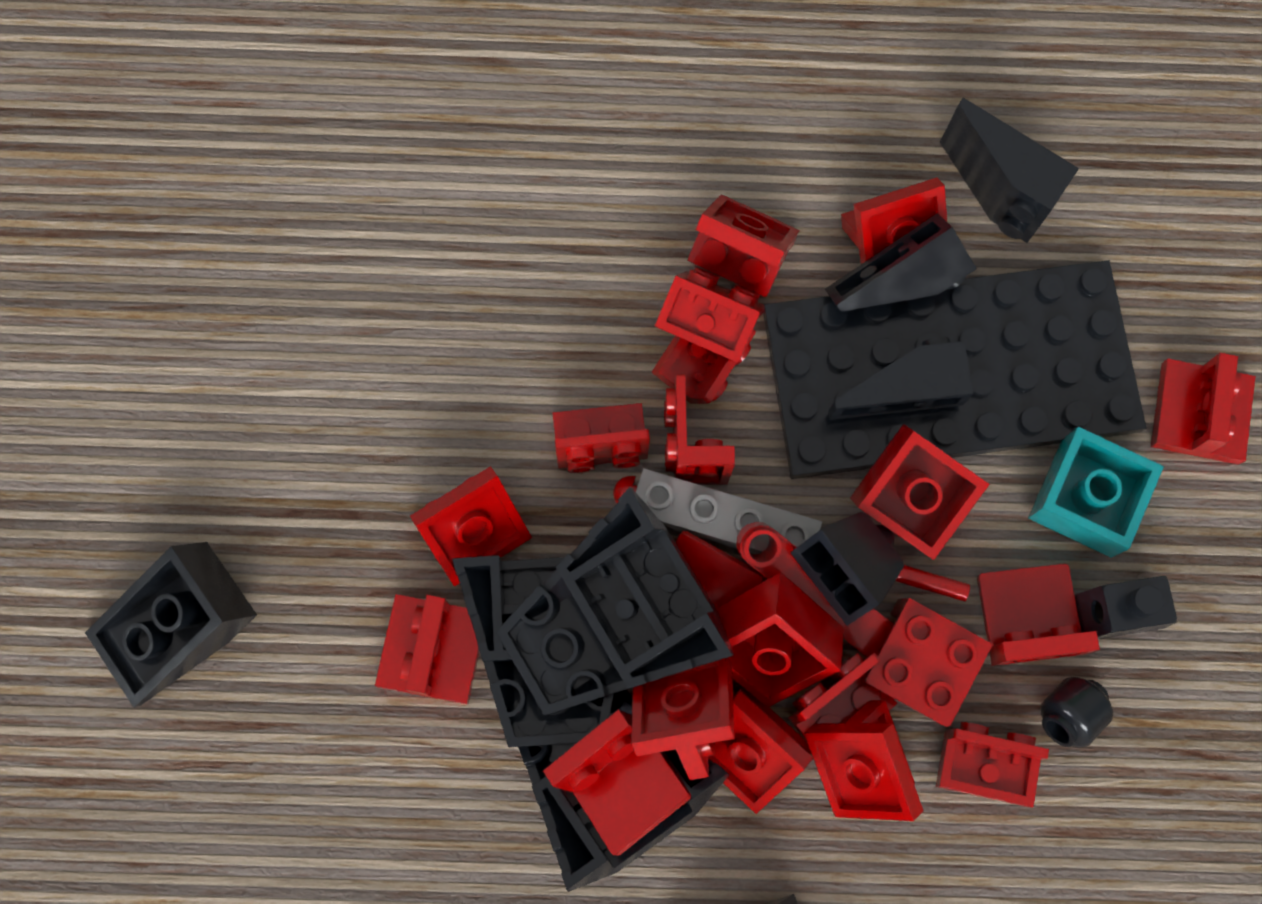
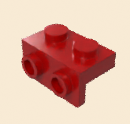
(703, 369)
(990, 765)

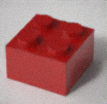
(918, 492)
(780, 640)

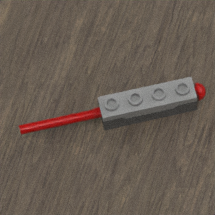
(721, 516)

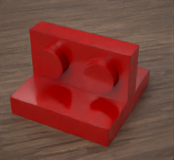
(890, 216)
(742, 244)
(1204, 409)
(471, 522)
(429, 650)
(685, 714)
(762, 755)
(865, 766)

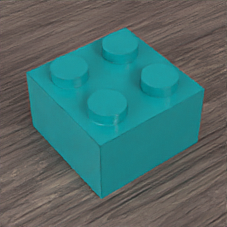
(1096, 492)

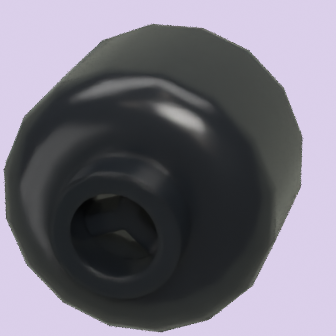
(1076, 712)

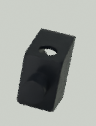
(851, 564)
(1127, 607)

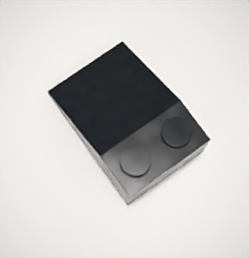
(1005, 170)
(170, 621)

